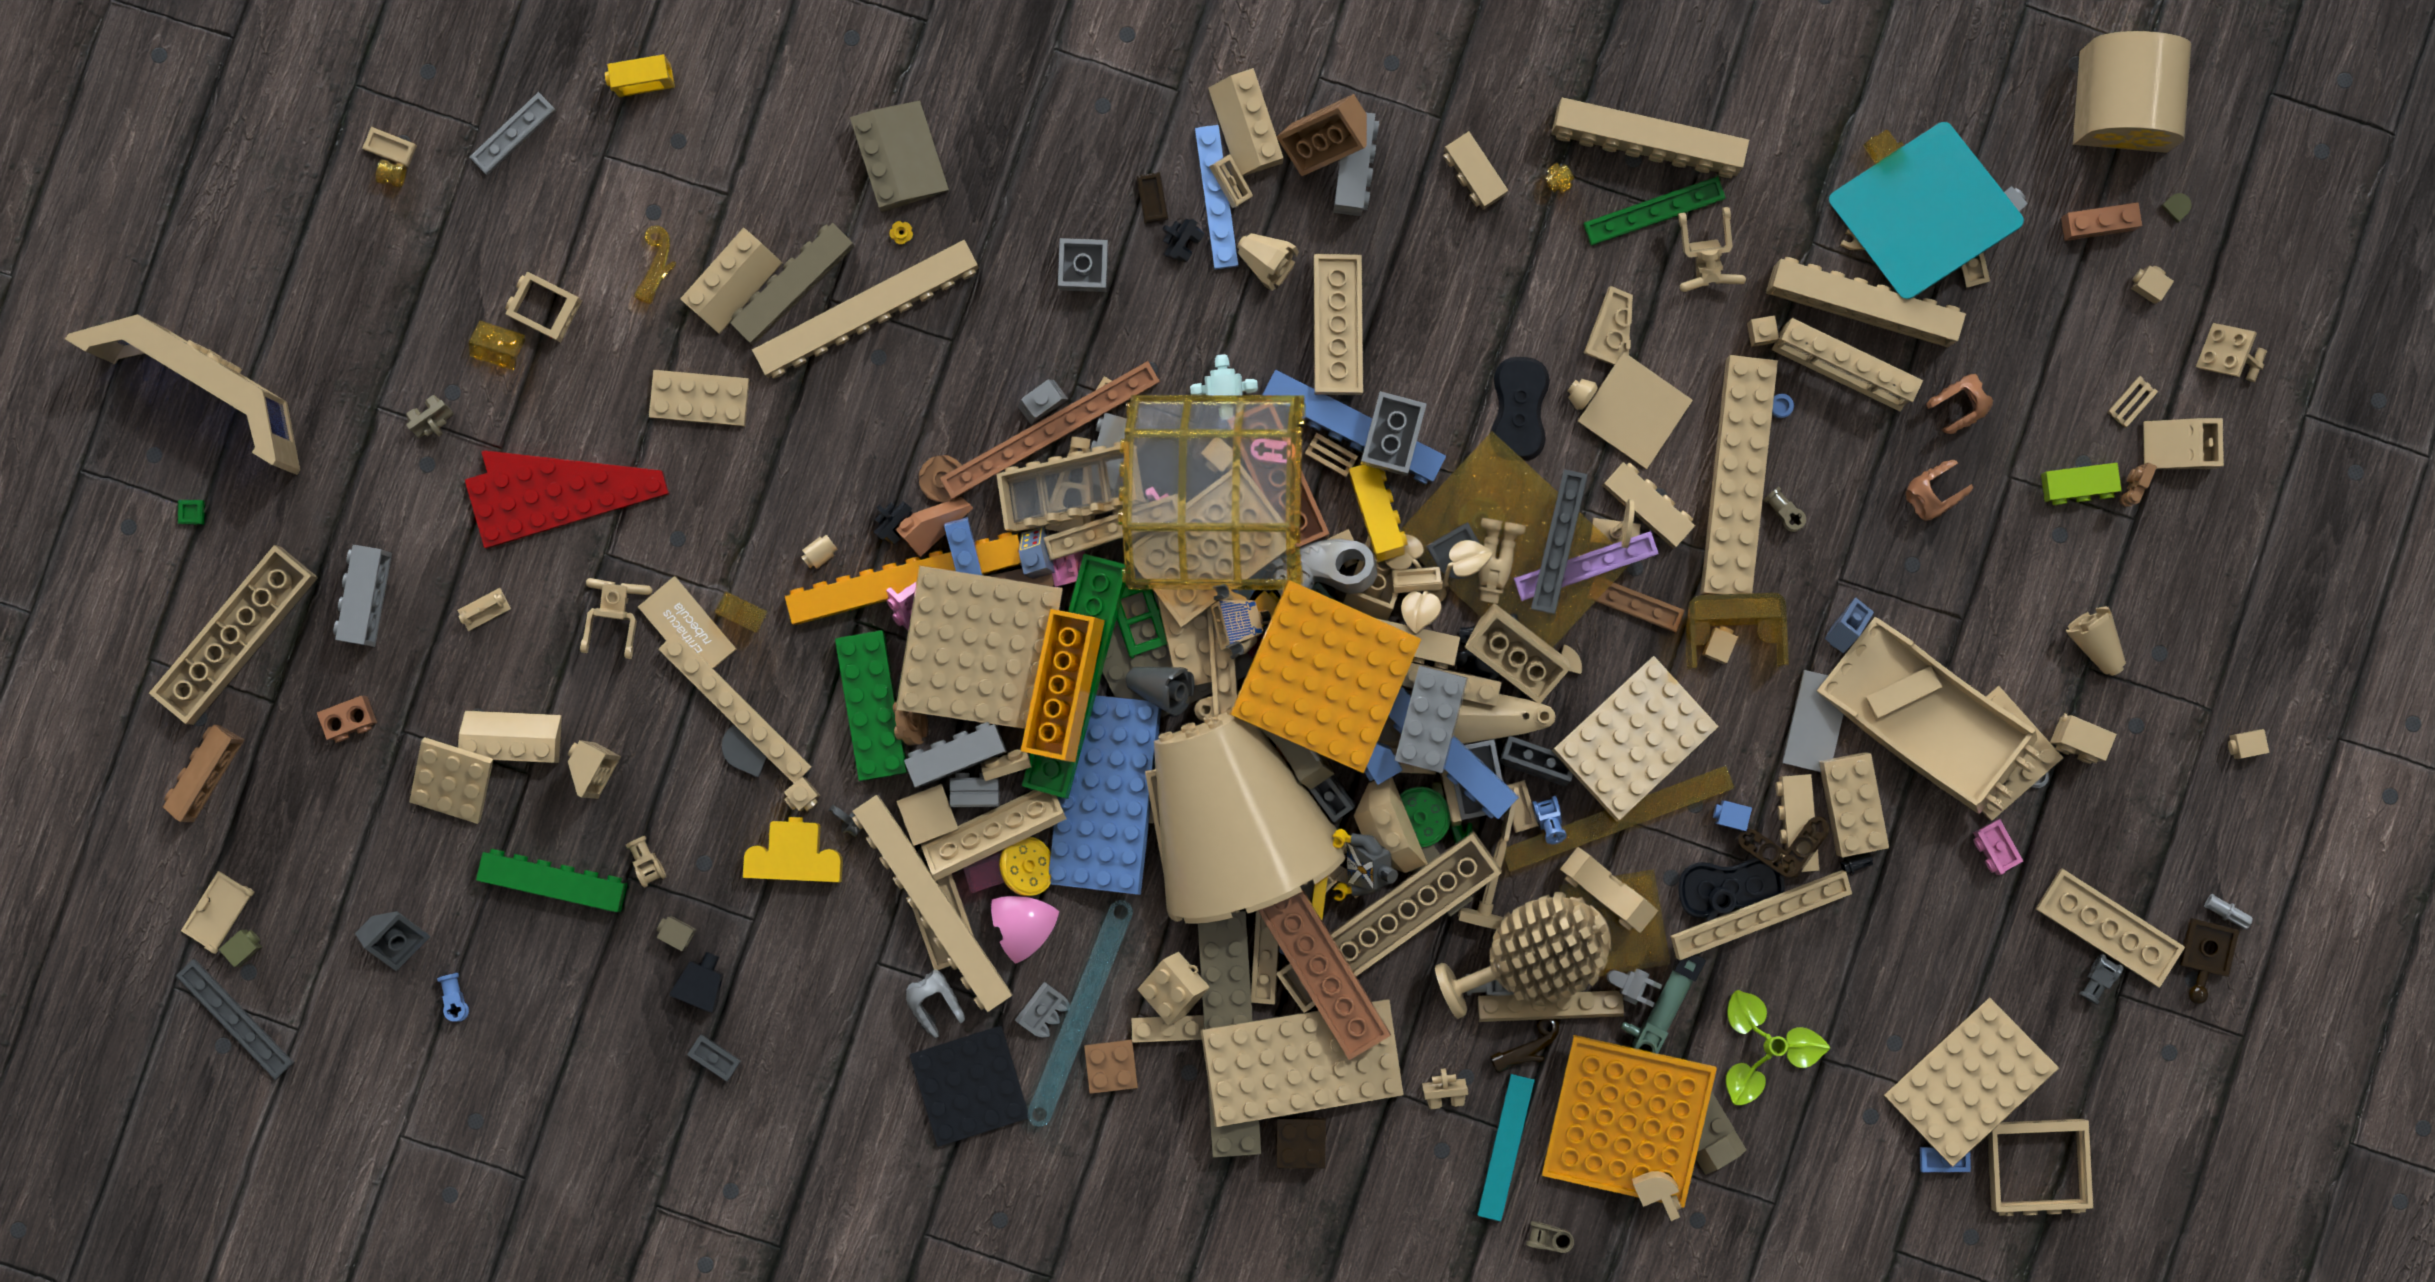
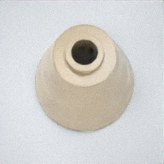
(2099, 640)

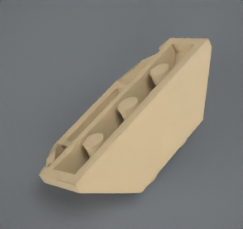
(1385, 818)

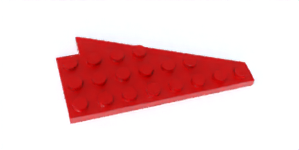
(543, 493)

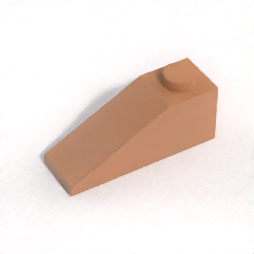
(927, 526)

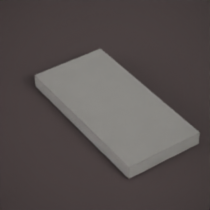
(1812, 727)

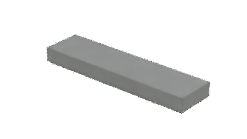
(512, 133)

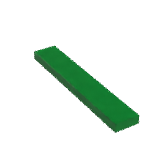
(1654, 211)

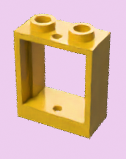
(640, 75)

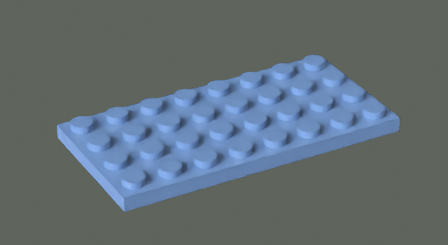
(1109, 800)

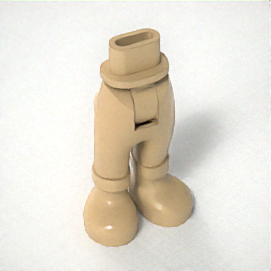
(1497, 571)

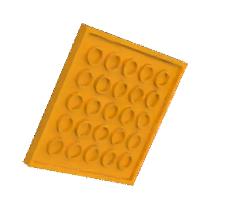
(1325, 676)
(1627, 1117)

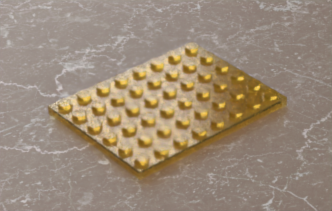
(1505, 488)

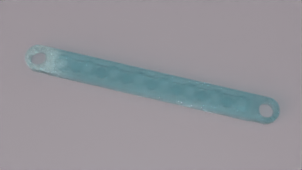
(1080, 1013)

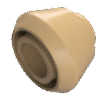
(1581, 393)

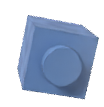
(1732, 815)

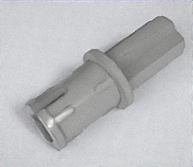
(2228, 911)

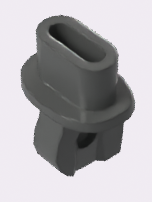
(848, 823)

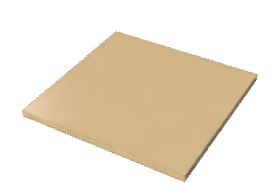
(1635, 410)

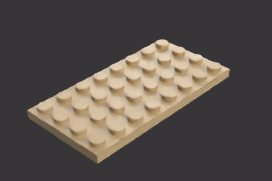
(1293, 1068)

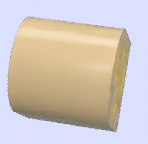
(2133, 91)

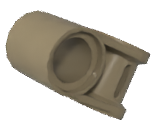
(1548, 1237)

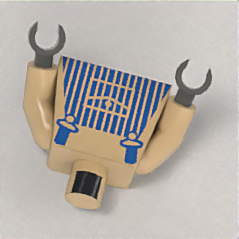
(1237, 621)

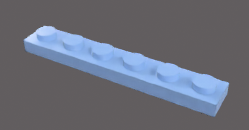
(1215, 200)

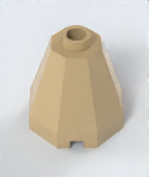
(1267, 258)

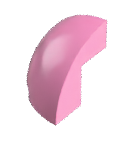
(1023, 924)

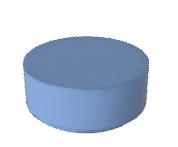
(1782, 406)

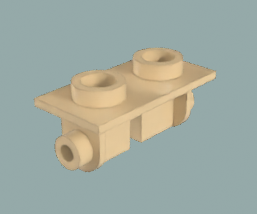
(483, 609)

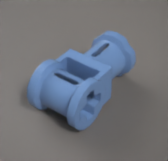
(1549, 819)
(453, 997)

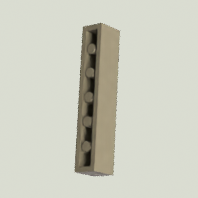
(792, 283)

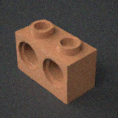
(345, 712)

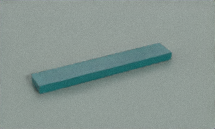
(1505, 1147)

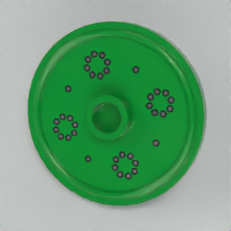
(1427, 814)

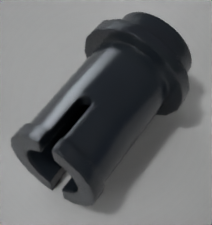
(1856, 863)

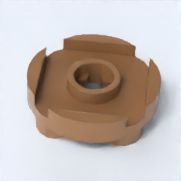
(910, 726)

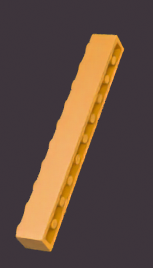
(871, 586)

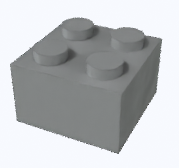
(1083, 265)

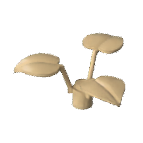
(1424, 608)

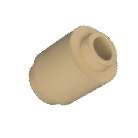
(819, 552)

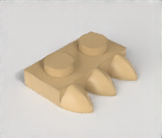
(1007, 764)

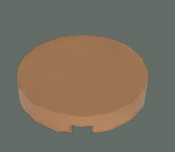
(930, 477)

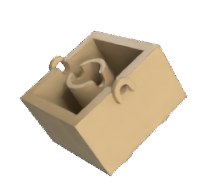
(2083, 739)
(1173, 988)

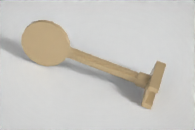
(1620, 530)

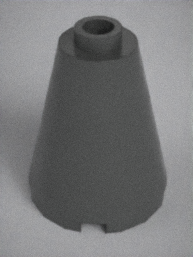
(1162, 686)

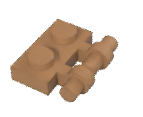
(2138, 481)

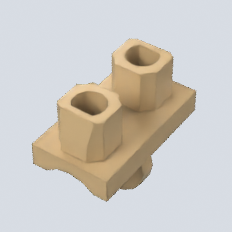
(1443, 1087)

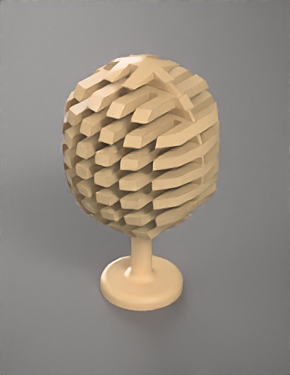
(1538, 953)

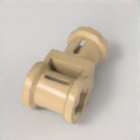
(645, 862)

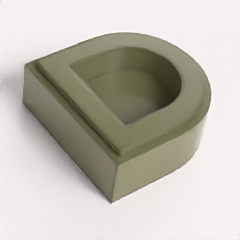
(2177, 206)

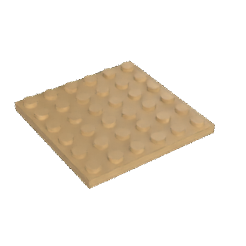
(974, 646)

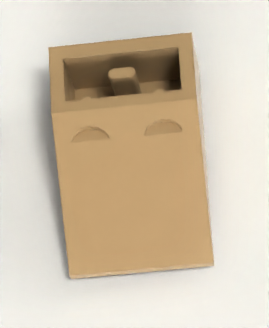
(2184, 443)

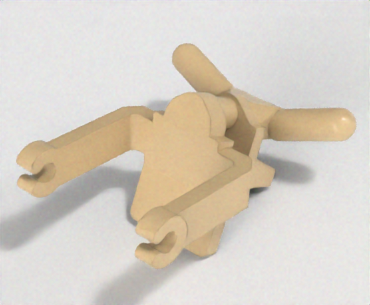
(1707, 256)
(613, 606)

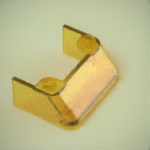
(1758, 609)

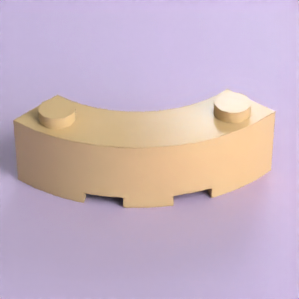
(1608, 890)

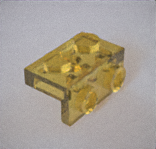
(496, 345)

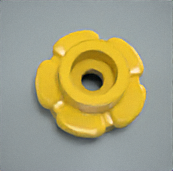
(905, 237)

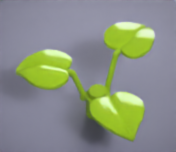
(1801, 1044)

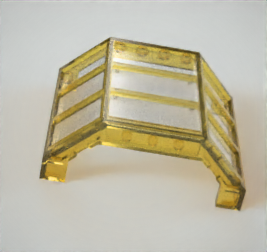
(1212, 491)

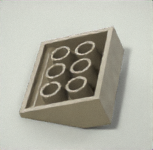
(899, 155)

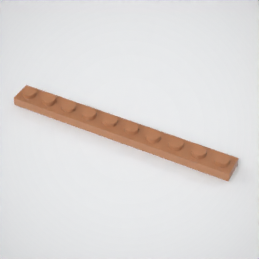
(1049, 430)

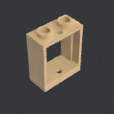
(564, 318)

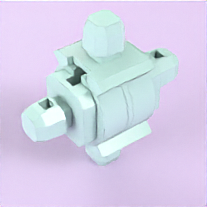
(1224, 381)

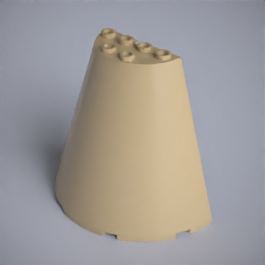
(1235, 822)

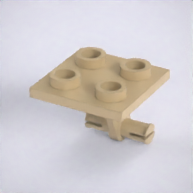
(2228, 351)

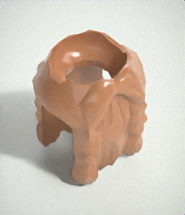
(1980, 401)
(1924, 500)

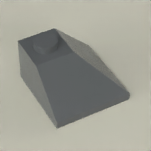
(391, 938)

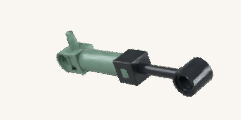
(1684, 973)

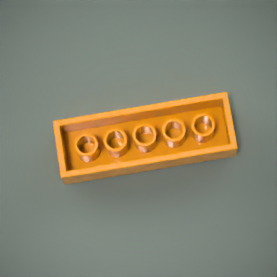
(1062, 685)

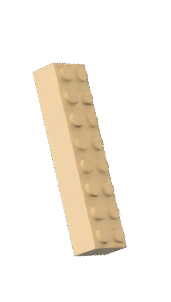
(1649, 137)
(1865, 302)
(233, 635)

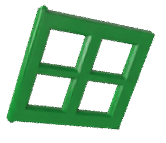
(1154, 614)

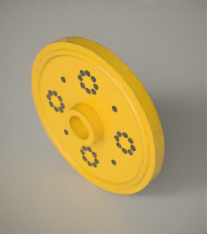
(1026, 867)

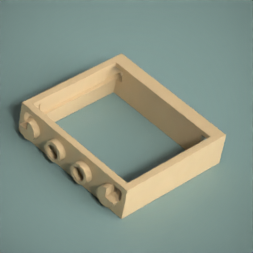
(2085, 1202)

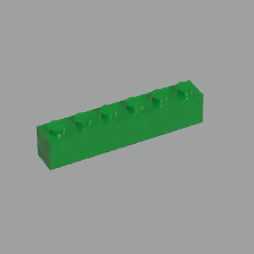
(552, 881)

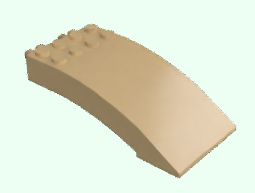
(1946, 736)

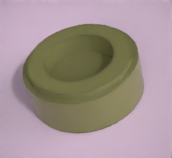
(1438, 787)

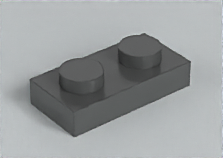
(714, 1057)

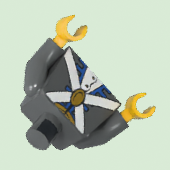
(1366, 865)

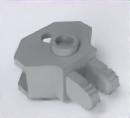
(1632, 985)

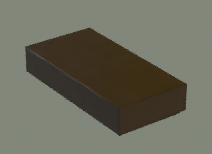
(1152, 197)

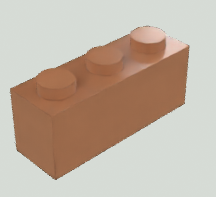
(2101, 221)

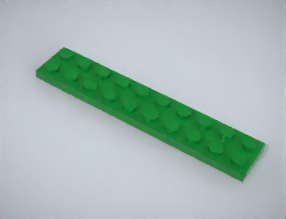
(1095, 595)

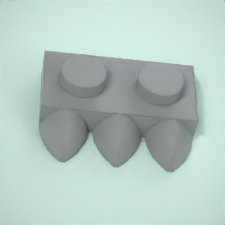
(1042, 1009)

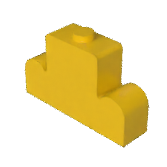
(793, 855)

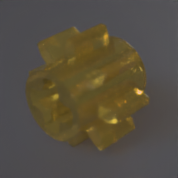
(1559, 178)

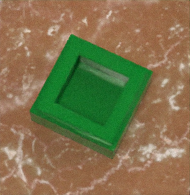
(191, 512)

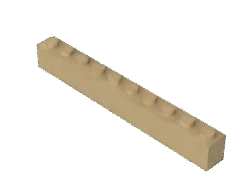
(865, 309)
(932, 903)

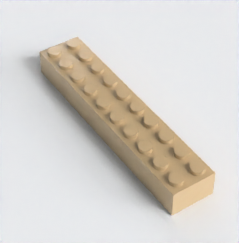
(1738, 476)
(1406, 910)

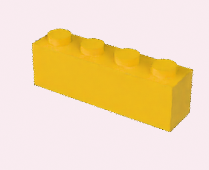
(1377, 512)

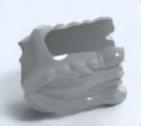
(919, 991)

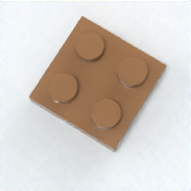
(1110, 1066)

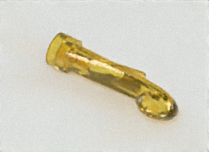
(657, 270)

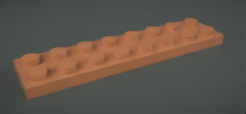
(1325, 974)

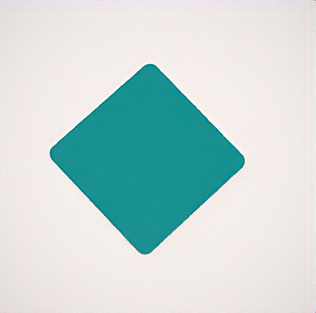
(1926, 210)

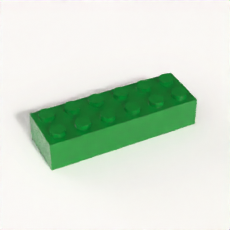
(869, 705)

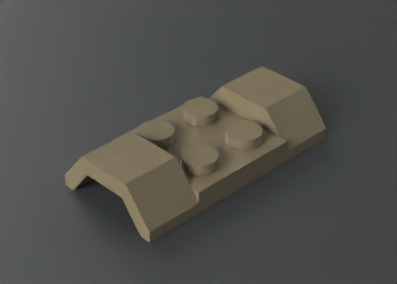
(1718, 1140)

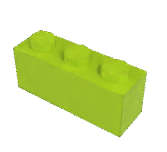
(2081, 483)

